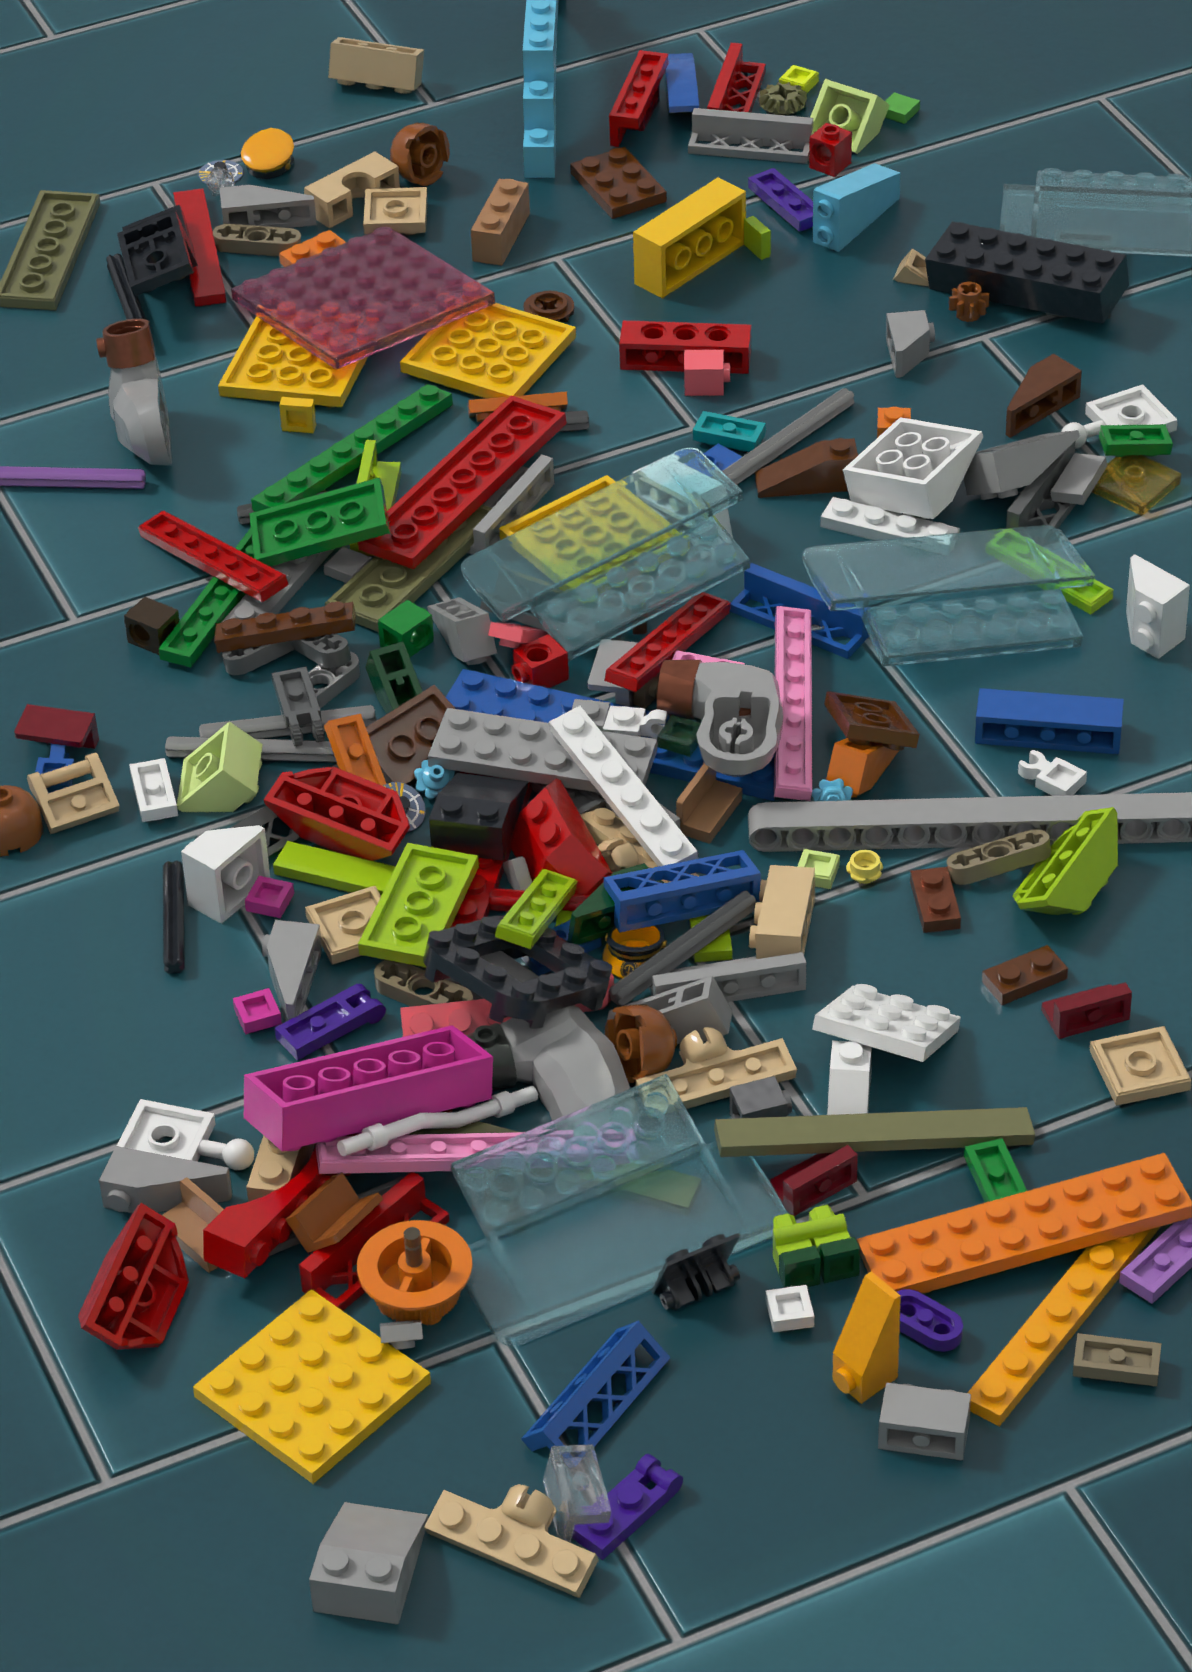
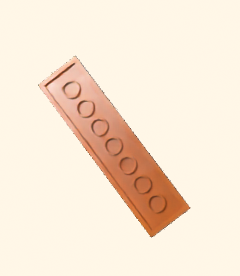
(1028, 1226)

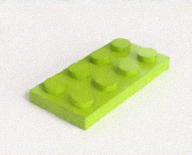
(417, 900)

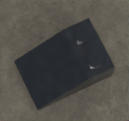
(477, 815)

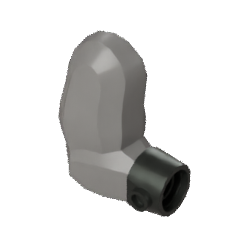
(563, 1060)

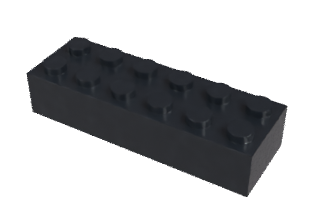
(1029, 271)

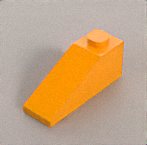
(869, 1341)

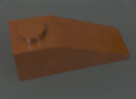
(1042, 392)
(809, 470)

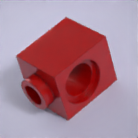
(830, 149)
(541, 662)

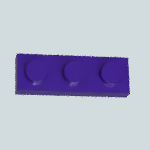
(783, 198)

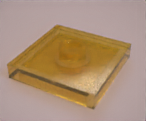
(1136, 482)

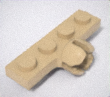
(616, 841)
(714, 1067)
(514, 1537)

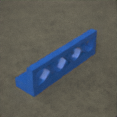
(778, 590)
(685, 895)
(588, 1382)

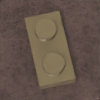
(1117, 1359)

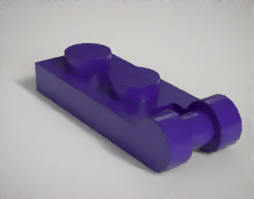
(329, 1021)
(630, 1506)

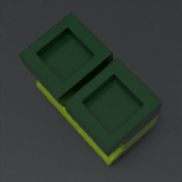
(814, 1248)

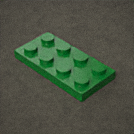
(319, 523)

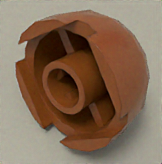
(420, 153)
(19, 820)
(641, 1040)

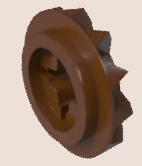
(550, 305)

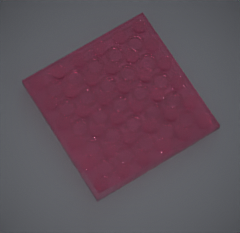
(362, 296)

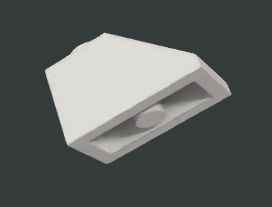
(849, 1078)

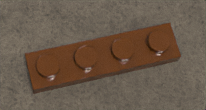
(284, 627)

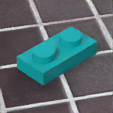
(729, 431)

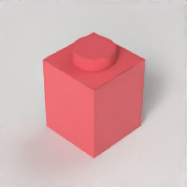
(705, 372)

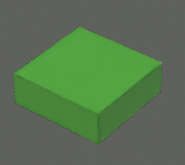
(901, 108)

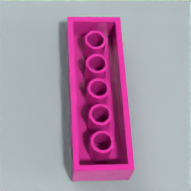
(366, 1087)

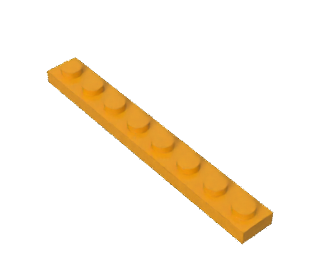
(1052, 1326)

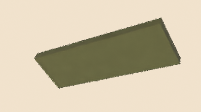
(48, 249)
(385, 584)

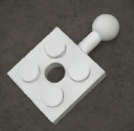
(1135, 403)
(189, 1133)

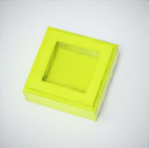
(800, 76)

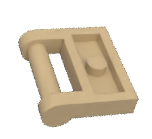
(77, 802)

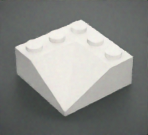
(912, 467)

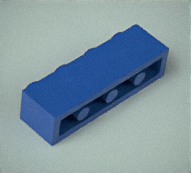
(1049, 721)

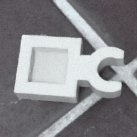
(1053, 777)

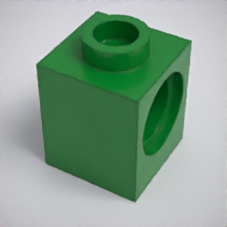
(408, 625)

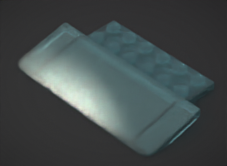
(1104, 211)
(616, 554)
(956, 592)
(596, 1207)

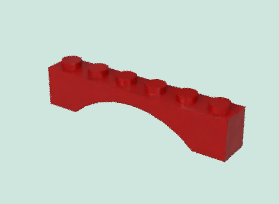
(249, 1231)

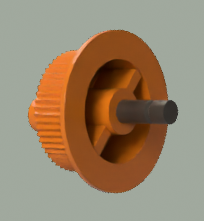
(415, 1270)

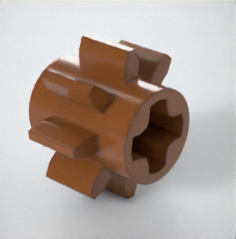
(968, 301)

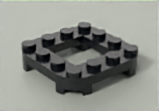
(576, 980)

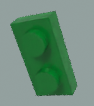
(1135, 440)
(993, 1170)

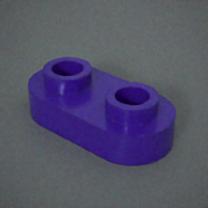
(929, 1321)

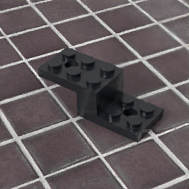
(157, 250)

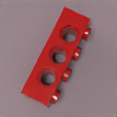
(662, 344)

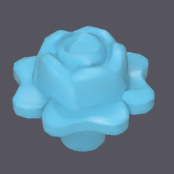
(432, 779)
(832, 791)

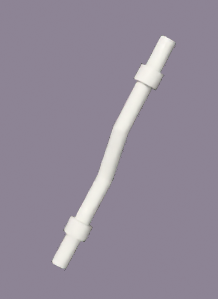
(379, 1135)

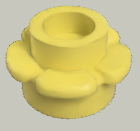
(864, 866)

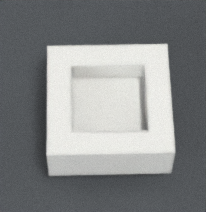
(789, 1308)

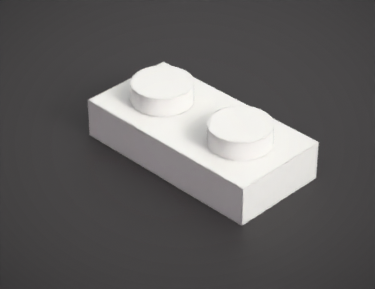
(153, 790)

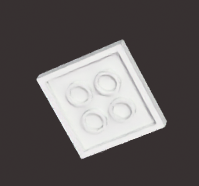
(887, 1022)

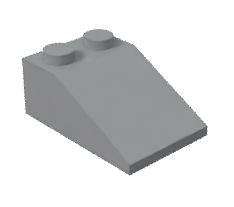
(1015, 464)
(367, 1562)

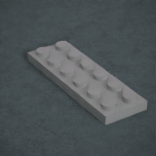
(523, 750)

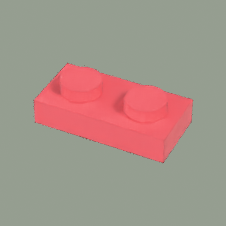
(514, 635)

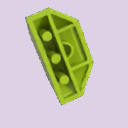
(1076, 868)

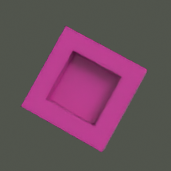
(269, 896)
(257, 1011)

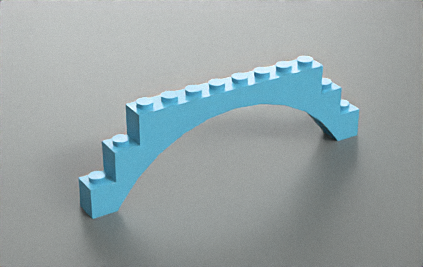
(540, 88)

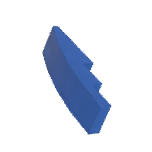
(681, 83)

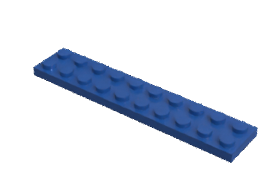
(520, 700)

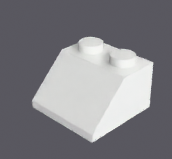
(1155, 607)
(223, 869)

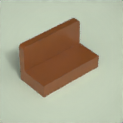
(330, 1213)

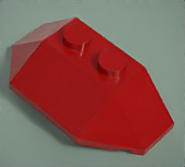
(340, 811)
(557, 839)
(137, 1284)

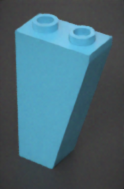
(852, 203)

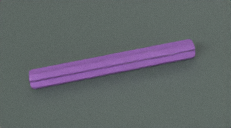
(72, 477)

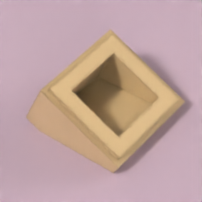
(912, 269)

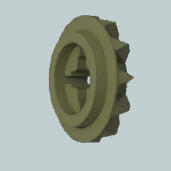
(773, 97)

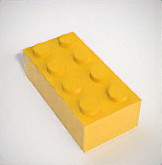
(689, 237)

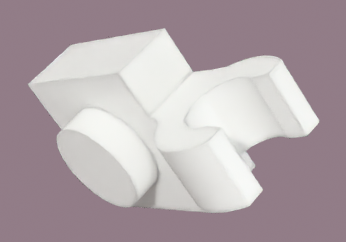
(635, 721)

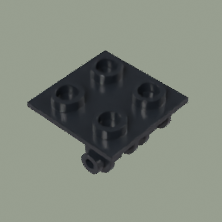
(703, 1268)

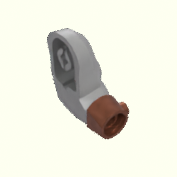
(136, 390)
(737, 711)

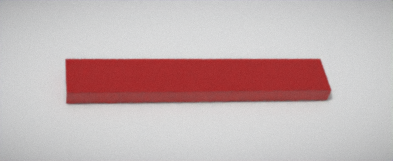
(207, 277)
(213, 556)
(674, 634)

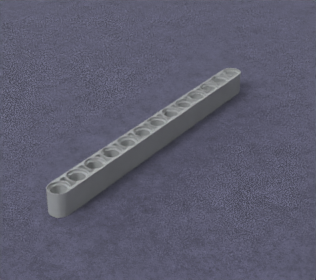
(958, 820)

